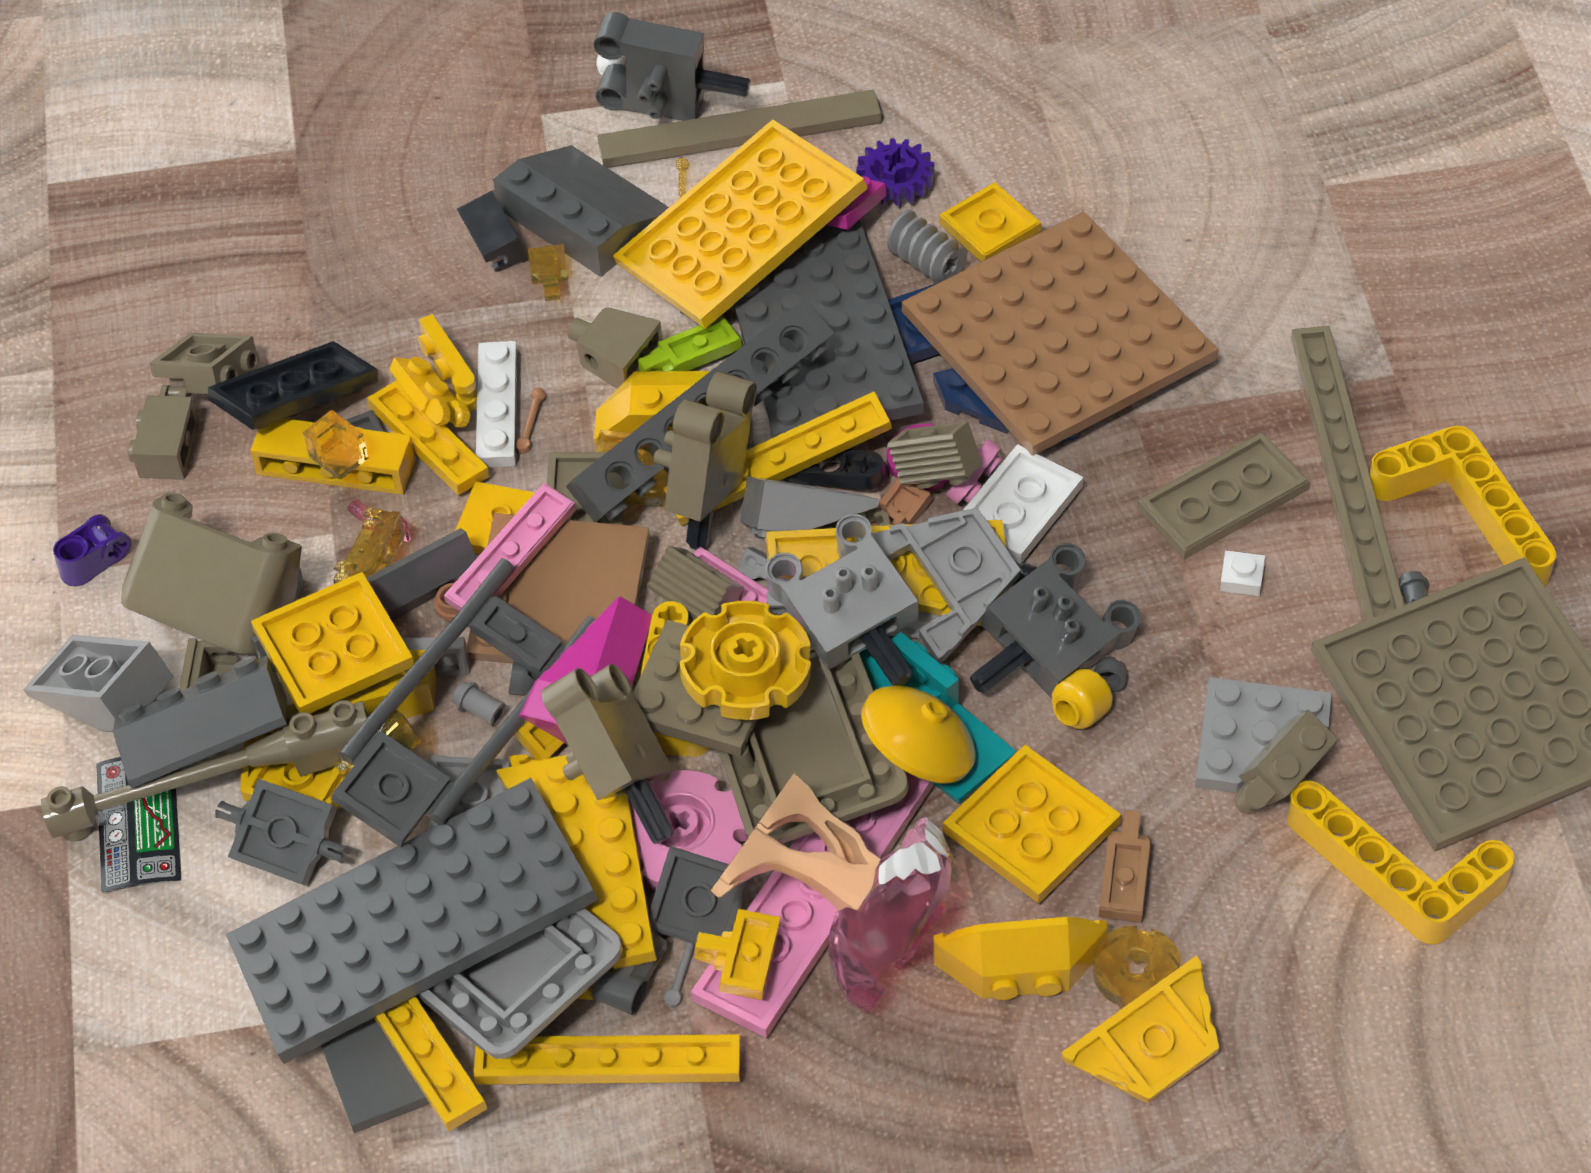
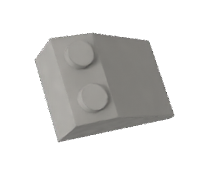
(791, 506)
(100, 678)

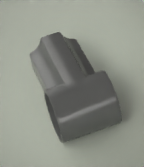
(628, 986)

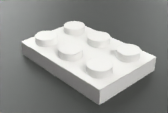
(1027, 497)

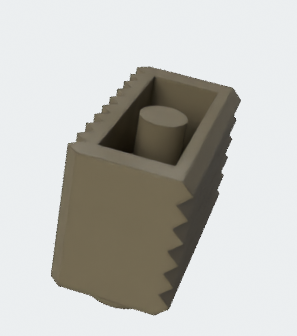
(935, 454)
(692, 583)

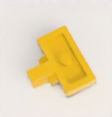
(742, 954)

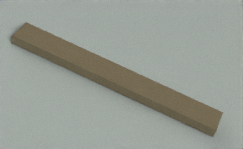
(736, 128)

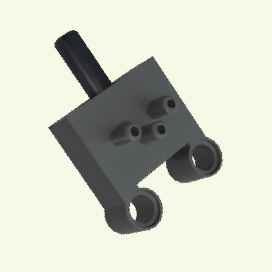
(661, 70)
(1051, 627)

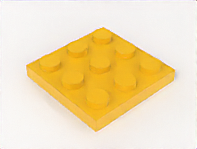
(332, 643)
(1031, 823)

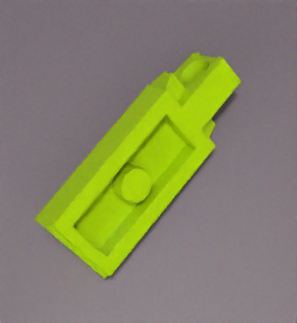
(692, 348)

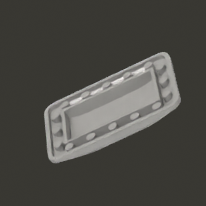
(526, 985)

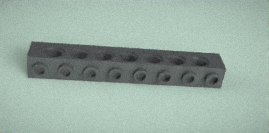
(799, 324)

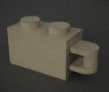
(164, 434)
(1284, 762)

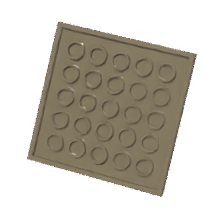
(1470, 700)

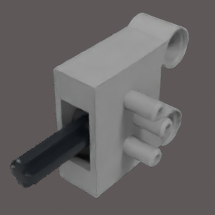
(850, 601)

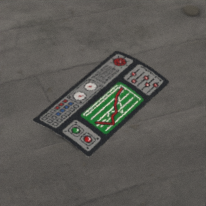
(137, 837)

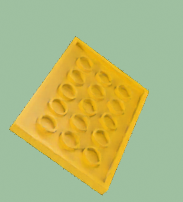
(739, 223)

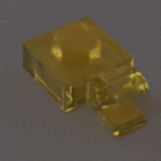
(548, 267)

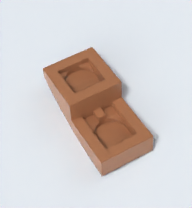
(904, 503)

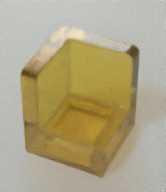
(335, 445)

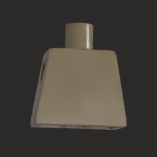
(614, 343)

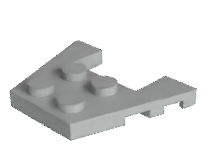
(964, 565)

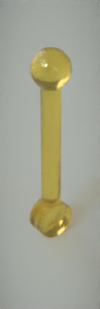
(682, 165)

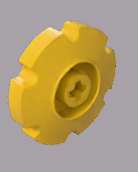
(745, 660)

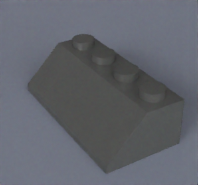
(200, 720)

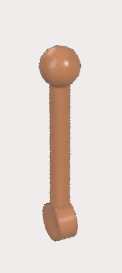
(523, 444)

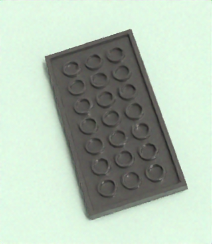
(866, 347)
(409, 919)

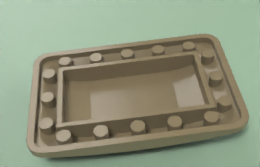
(823, 745)

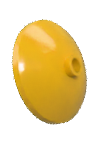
(918, 733)

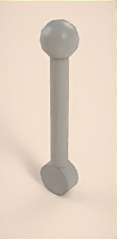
(672, 997)

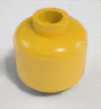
(1081, 699)

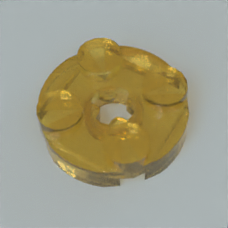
(1130, 944)

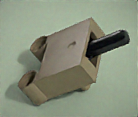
(707, 453)
(610, 742)

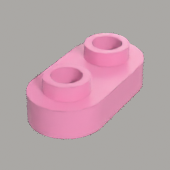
(968, 489)

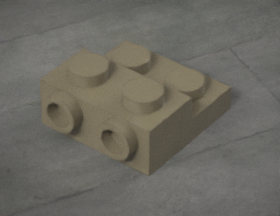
(206, 360)

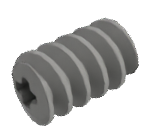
(925, 247)

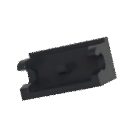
(492, 231)

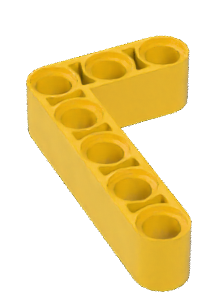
(1463, 462)
(1396, 870)

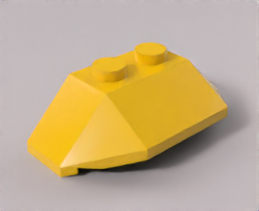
(642, 398)
(1020, 955)

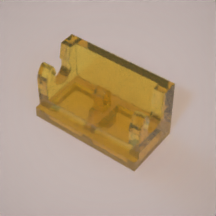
(374, 545)

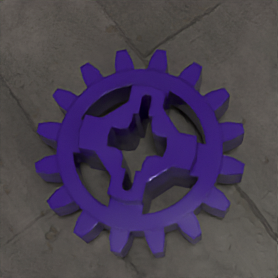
(900, 167)

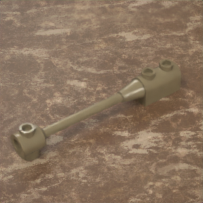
(306, 741)

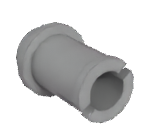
(471, 699)

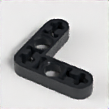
(846, 475)

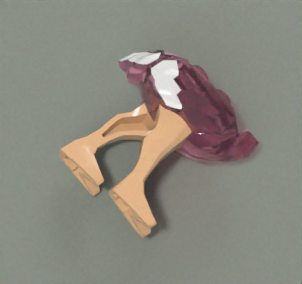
(876, 900)

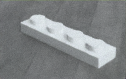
(497, 403)

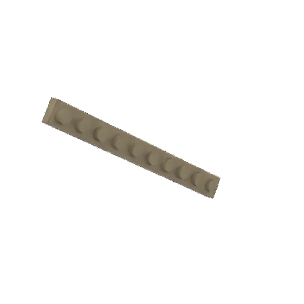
(1346, 472)

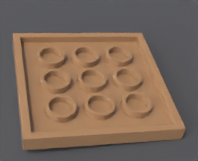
(571, 578)

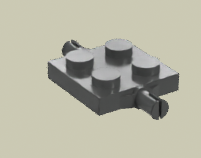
(282, 832)

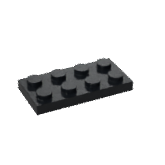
(292, 385)

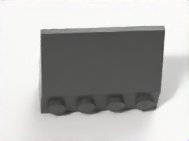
(576, 204)

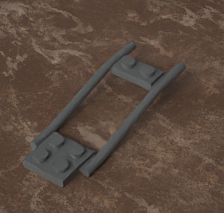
(396, 787)

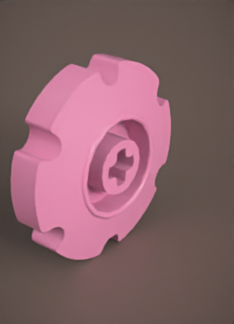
(702, 822)

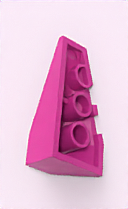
(612, 637)

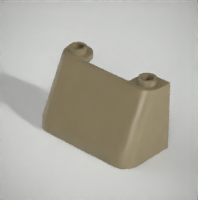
(206, 577)

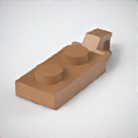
(1125, 871)

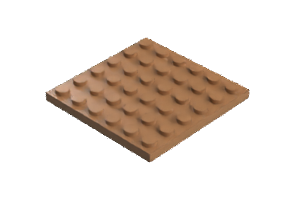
(1059, 332)

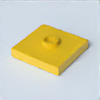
(989, 222)
(482, 504)

